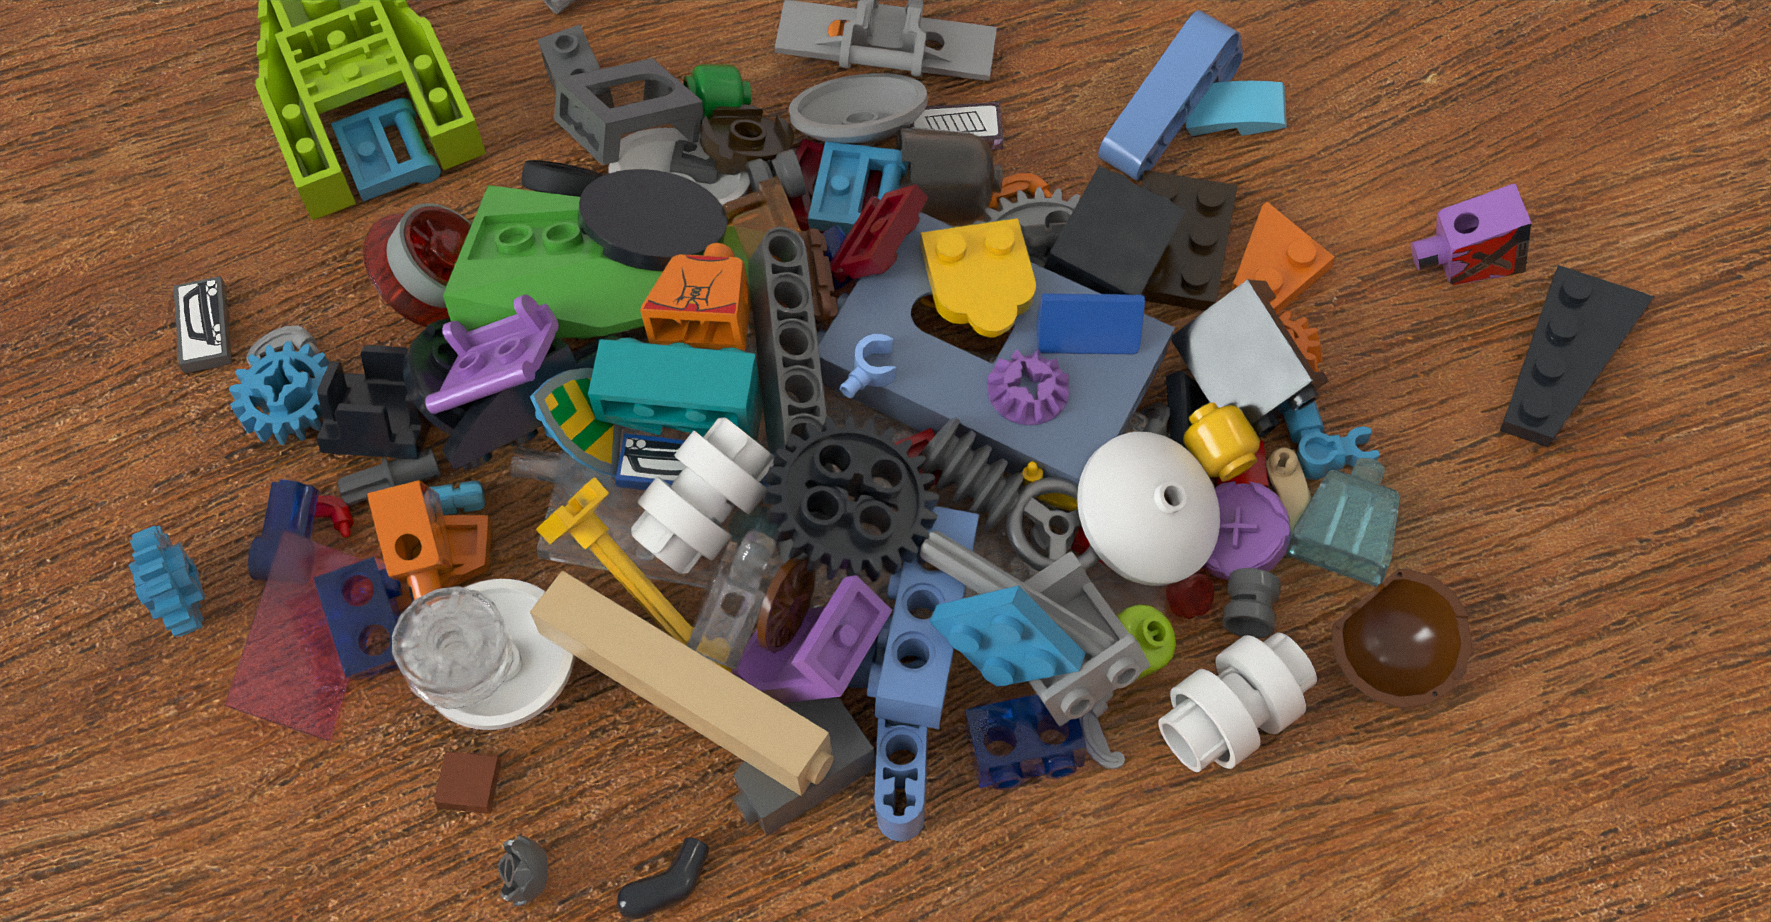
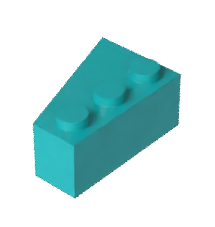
(675, 387)

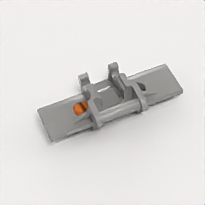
(886, 38)

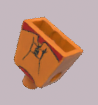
(700, 301)
(403, 520)

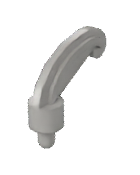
(278, 337)
(1095, 739)

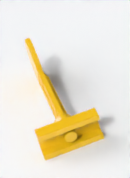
(590, 532)

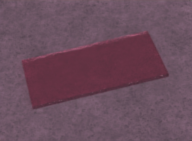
(290, 658)

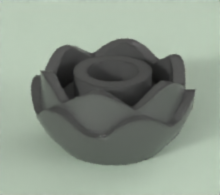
(523, 870)

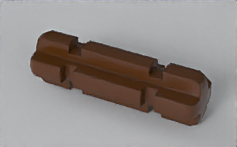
(820, 276)

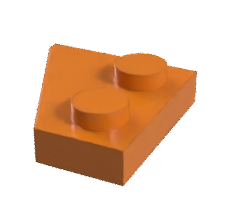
(1282, 257)

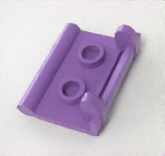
(495, 354)

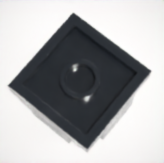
(370, 410)

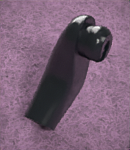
(668, 888)

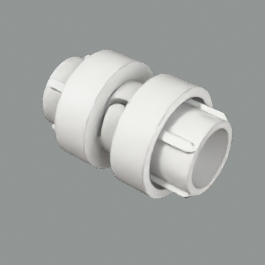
(686, 517)
(1255, 689)

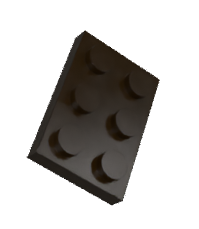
(1195, 255)

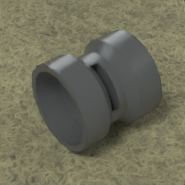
(785, 167)
(1251, 603)

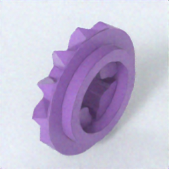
(1017, 403)

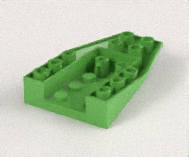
(535, 248)

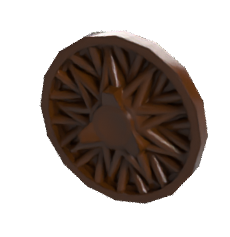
(785, 604)

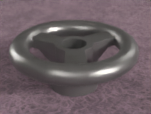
(1041, 537)

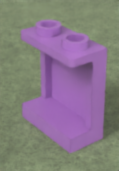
(822, 652)

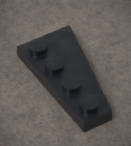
(1570, 347)

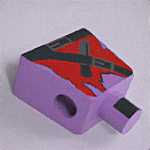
(1478, 238)

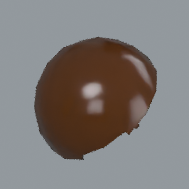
(1404, 640)

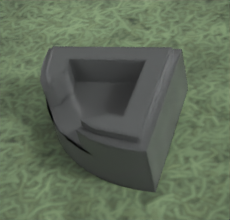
(693, 166)

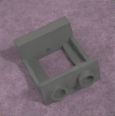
(601, 127)

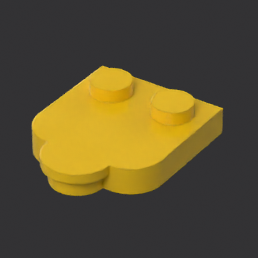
(980, 274)

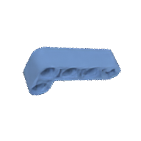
(1196, 58)
(889, 776)

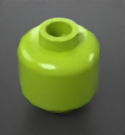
(1152, 633)

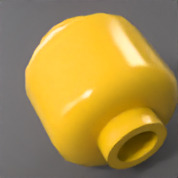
(1222, 440)

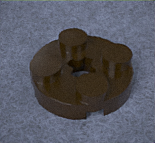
(743, 135)

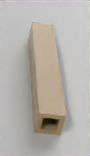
(684, 683)

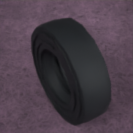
(556, 177)

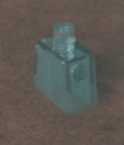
(1349, 524)

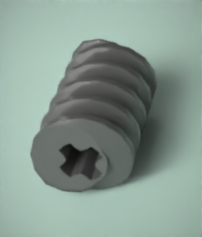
(971, 473)

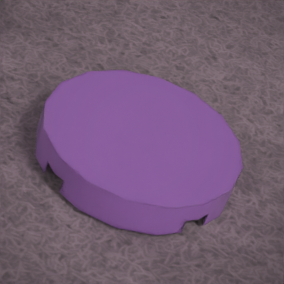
(1251, 530)

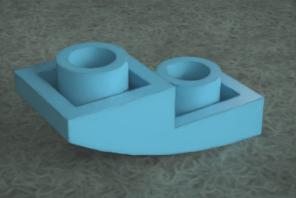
(1240, 105)

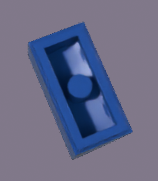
(1090, 323)

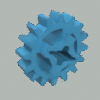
(282, 391)
(166, 581)

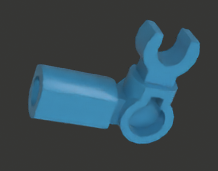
(1321, 452)

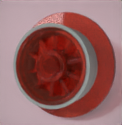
(413, 259)

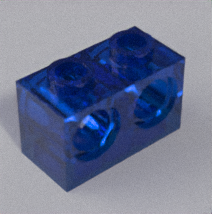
(353, 624)
(1020, 724)

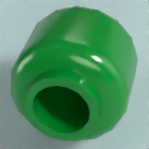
(718, 86)

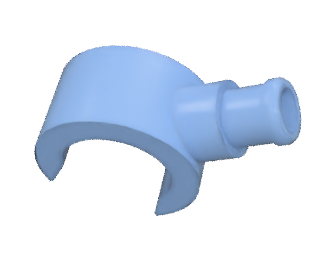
(863, 372)

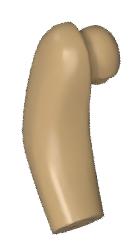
(1288, 482)

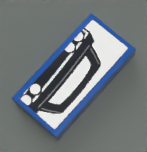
(646, 458)

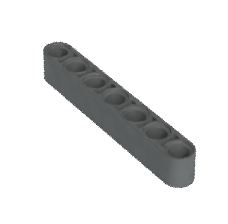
(791, 328)

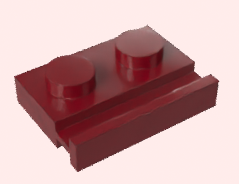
(878, 234)

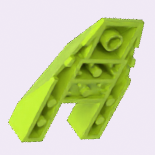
(339, 52)

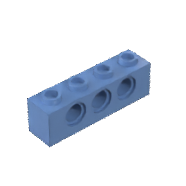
(919, 693)

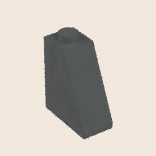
(776, 805)

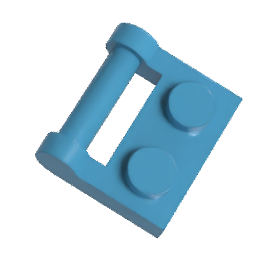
(371, 155)
(844, 180)

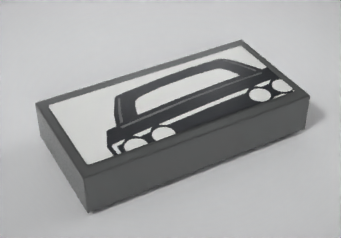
(202, 324)

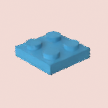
(1007, 637)

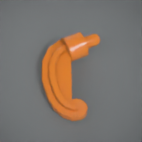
(1020, 181)

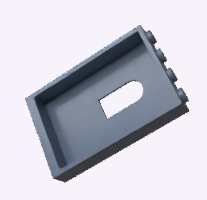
(946, 382)

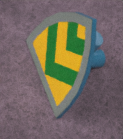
(569, 419)

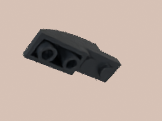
(510, 413)

